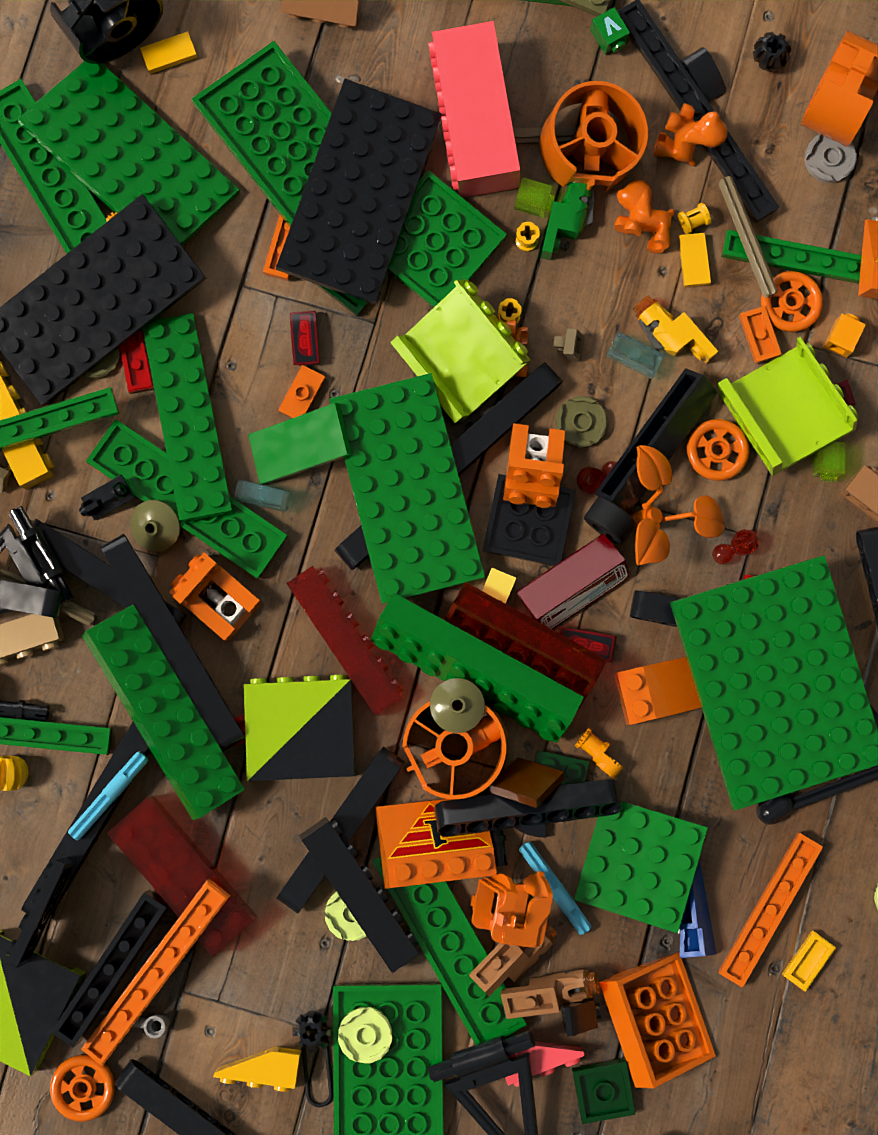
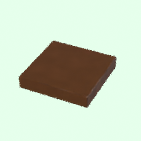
(527, 782)

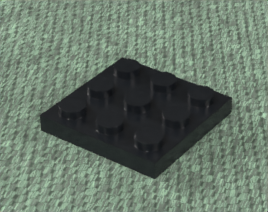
(528, 530)

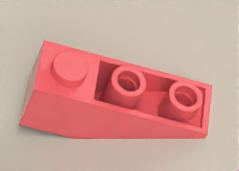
(546, 1057)

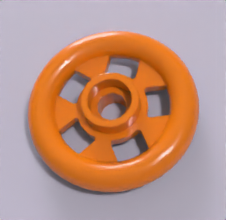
(799, 321)
(720, 428)
(59, 1086)

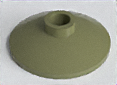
(164, 520)
(454, 720)

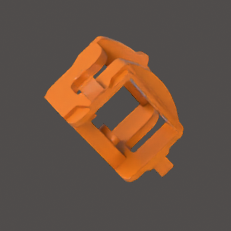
(507, 921)

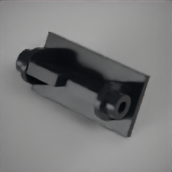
(106, 498)

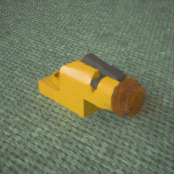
(670, 333)

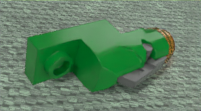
(569, 217)

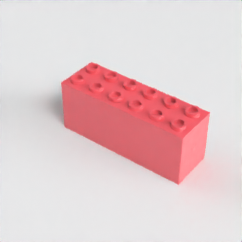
(474, 110)

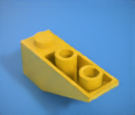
(269, 1067)

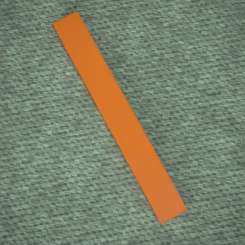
(155, 972)

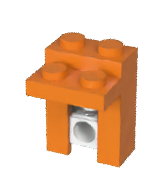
(533, 474)
(198, 580)

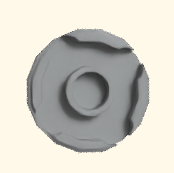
(829, 160)

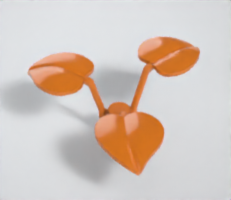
(651, 542)

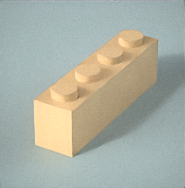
(28, 634)

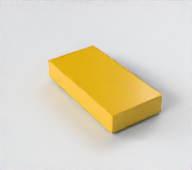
(168, 52)
(694, 260)
(808, 960)

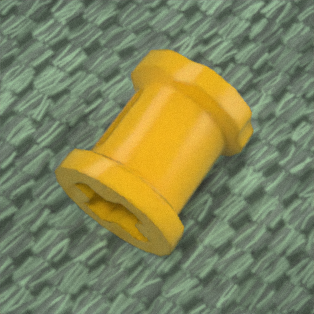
(694, 218)
(521, 242)
(509, 303)

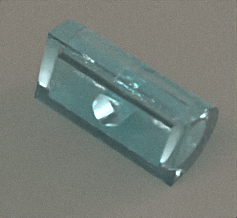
(635, 355)
(262, 496)

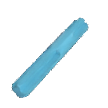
(108, 795)
(560, 894)

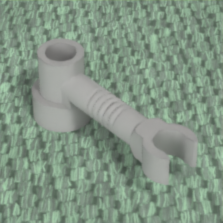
(150, 1024)

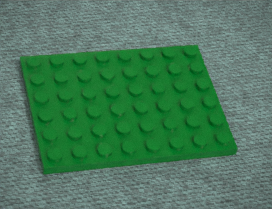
(778, 682)

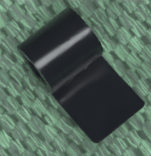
(705, 73)

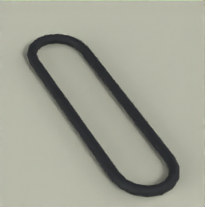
(328, 1072)

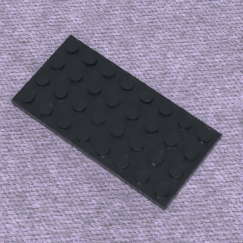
(359, 191)
(95, 299)

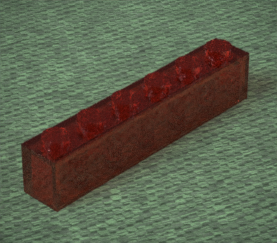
(344, 640)

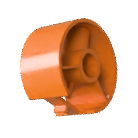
(845, 90)
(596, 101)
(484, 733)

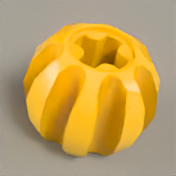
(12, 772)

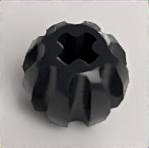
(777, 45)
(314, 1023)

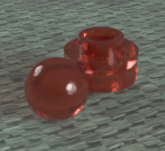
(596, 477)
(742, 543)

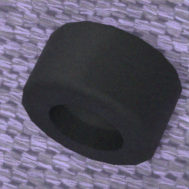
(609, 520)

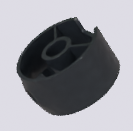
(107, 27)

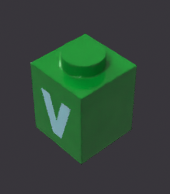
(610, 31)

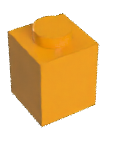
(844, 335)

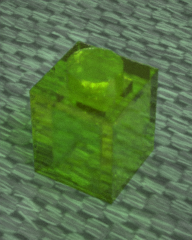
(534, 198)
(829, 462)

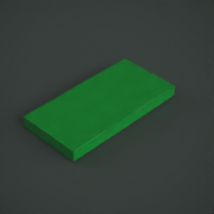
(300, 444)

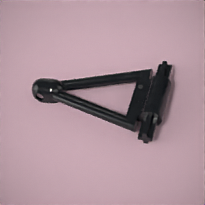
(33, 555)
(778, 808)
(486, 1064)

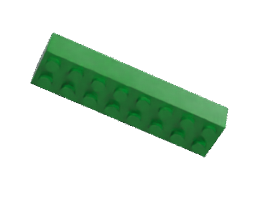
(453, 653)
(163, 712)

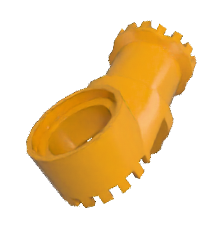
(596, 748)

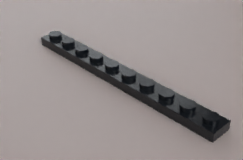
(684, 90)

